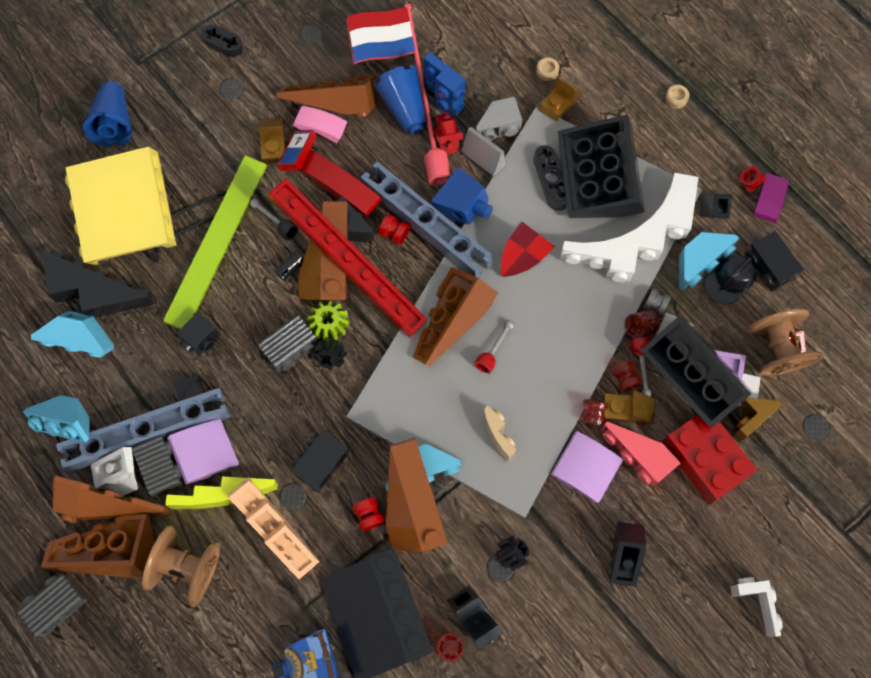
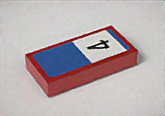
(297, 150)

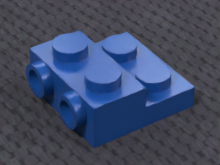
(446, 84)

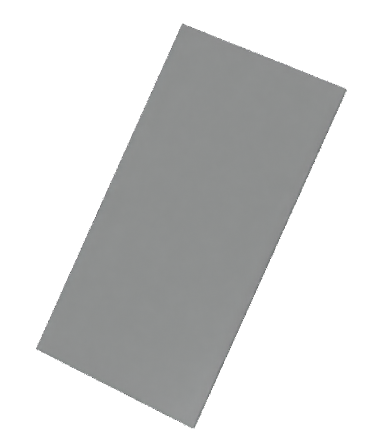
(550, 360)

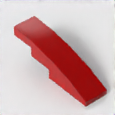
(339, 183)

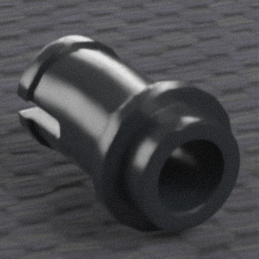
(290, 265)

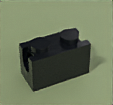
(774, 261)
(320, 460)

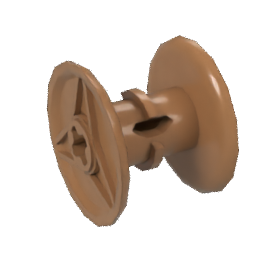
(787, 354)
(194, 570)

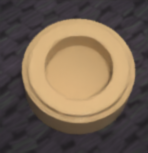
(547, 69)
(677, 96)

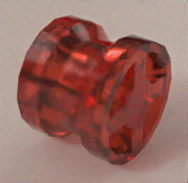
(594, 411)
(454, 646)

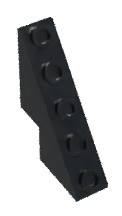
(95, 290)

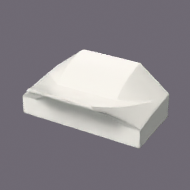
(115, 472)

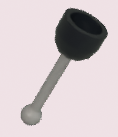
(286, 228)

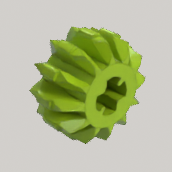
(328, 312)

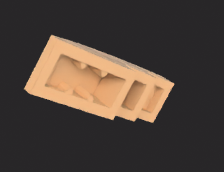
(273, 528)

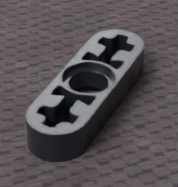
(555, 168)

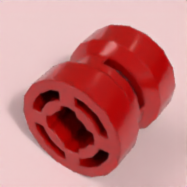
(394, 229)
(368, 514)

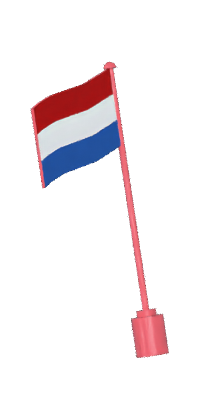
(388, 37)

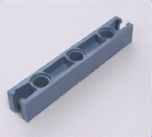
(438, 231)
(126, 433)

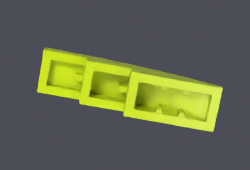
(216, 496)

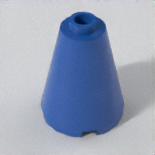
(403, 97)
(108, 117)

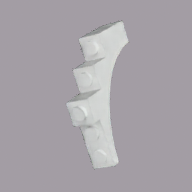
(647, 241)

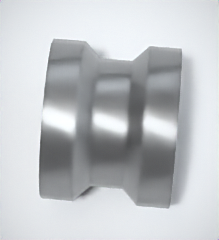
(657, 302)

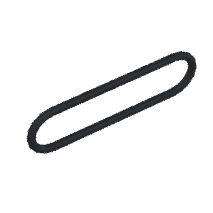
(193, 206)

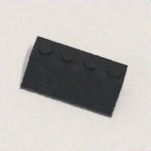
(696, 371)

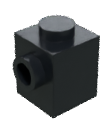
(198, 335)

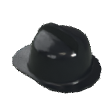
(730, 279)

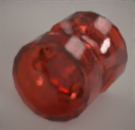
(642, 323)
(627, 375)

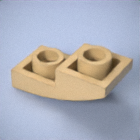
(495, 425)

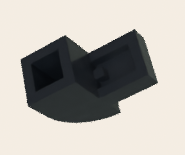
(474, 617)

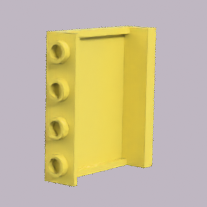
(120, 205)

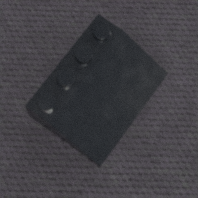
(601, 169)
(376, 615)

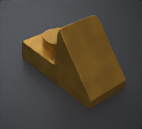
(559, 100)
(272, 139)
(630, 408)
(757, 412)

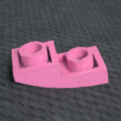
(321, 122)

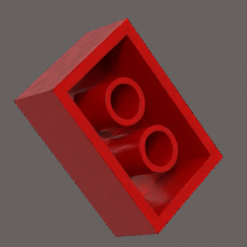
(709, 457)

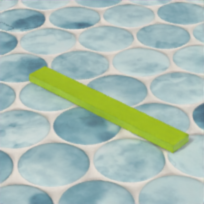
(215, 243)

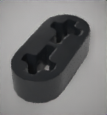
(221, 43)

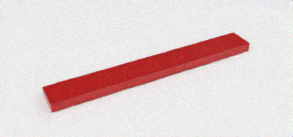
(346, 257)

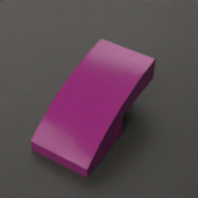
(771, 198)

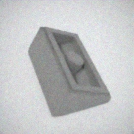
(483, 152)

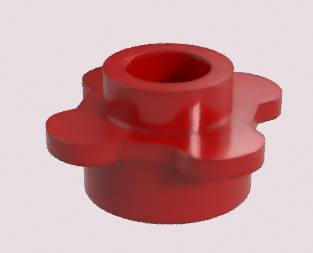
(747, 174)

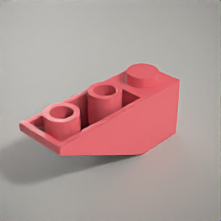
(646, 455)

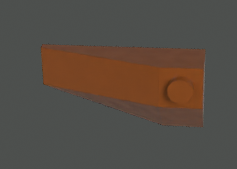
(347, 97)
(318, 274)
(460, 305)
(82, 502)
(411, 508)
(107, 549)

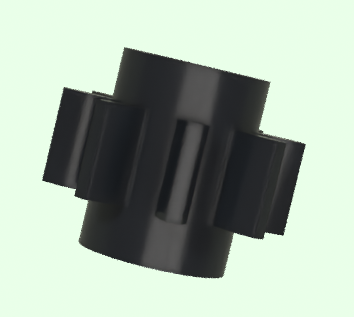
(330, 353)
(512, 553)

